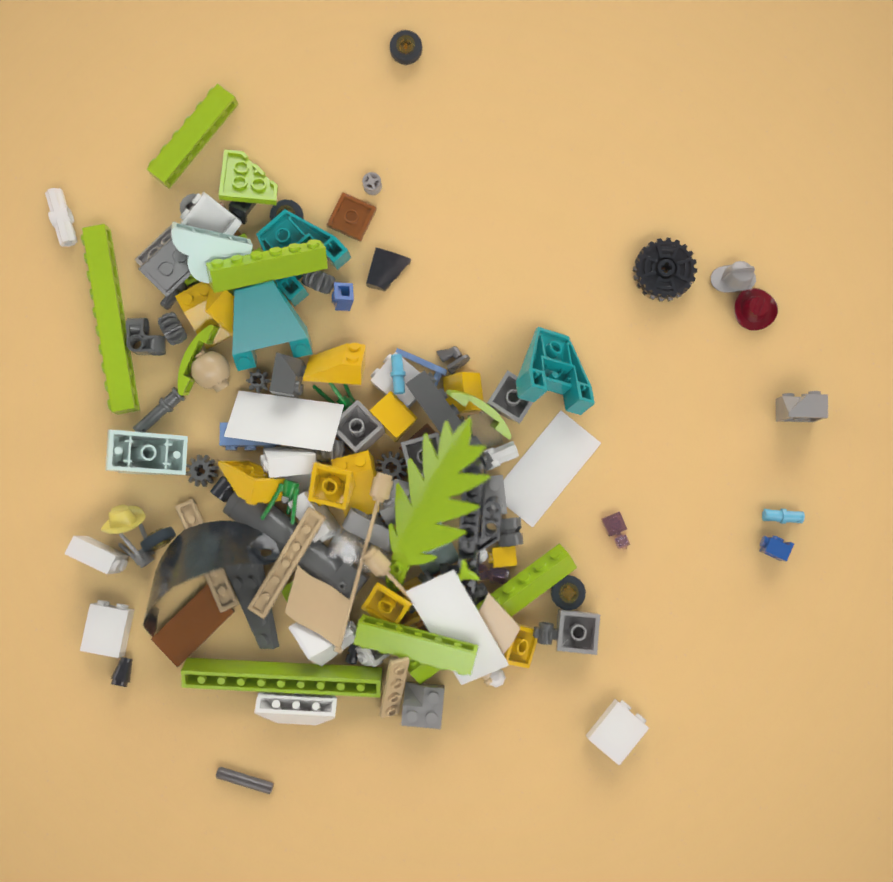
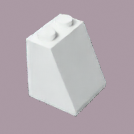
(316, 646)

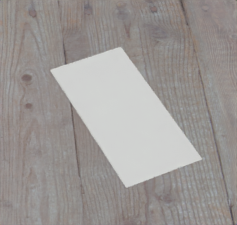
(284, 420)
(548, 468)
(451, 613)

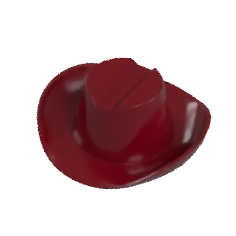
(755, 309)

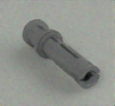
(165, 405)

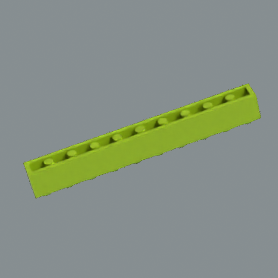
(110, 318)
(517, 593)
(281, 677)

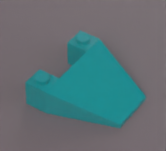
(291, 229)
(263, 320)
(554, 367)

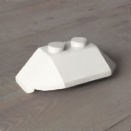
(296, 707)

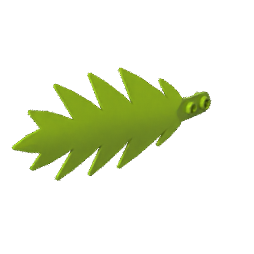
(430, 501)

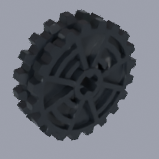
(674, 259)

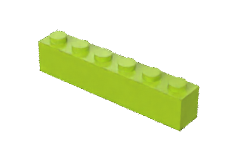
(192, 136)
(266, 265)
(416, 645)

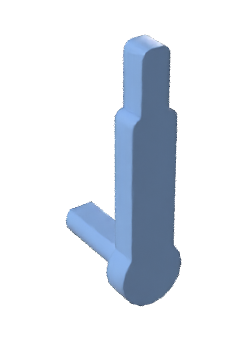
(439, 371)

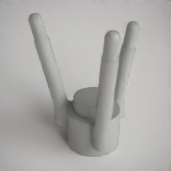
(140, 557)

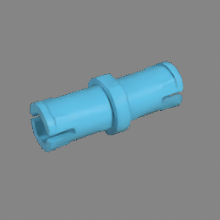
(398, 374)
(783, 516)

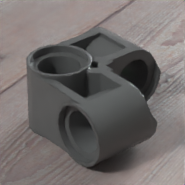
(138, 330)

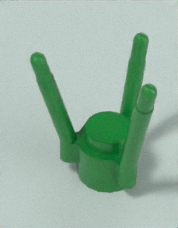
(346, 401)
(289, 490)

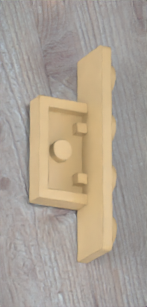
(394, 686)

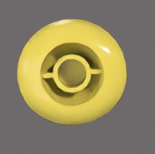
(123, 519)

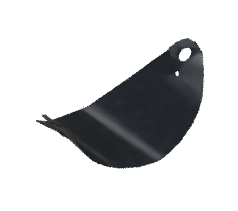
(204, 550)

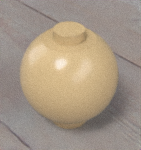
(211, 370)

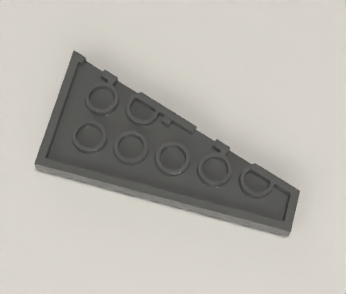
(246, 582)

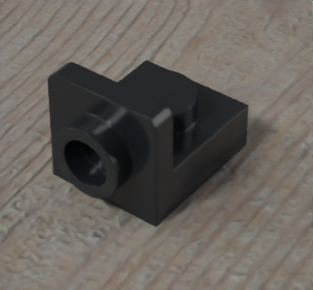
(241, 210)

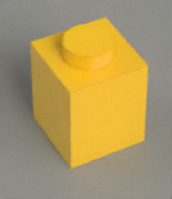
(503, 556)

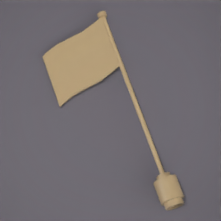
(321, 605)
(497, 620)

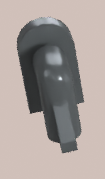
(453, 352)

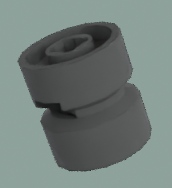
(510, 532)

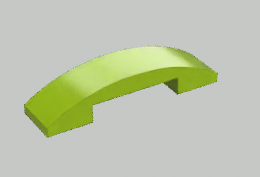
(186, 381)
(498, 423)

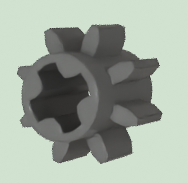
(262, 377)
(479, 593)
(545, 633)

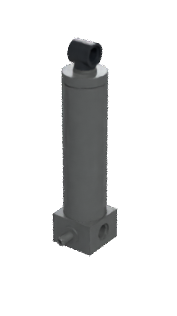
(279, 528)

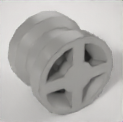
(371, 179)

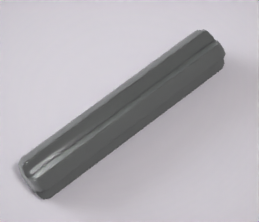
(244, 780)

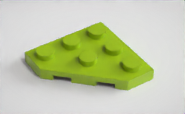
(245, 181)

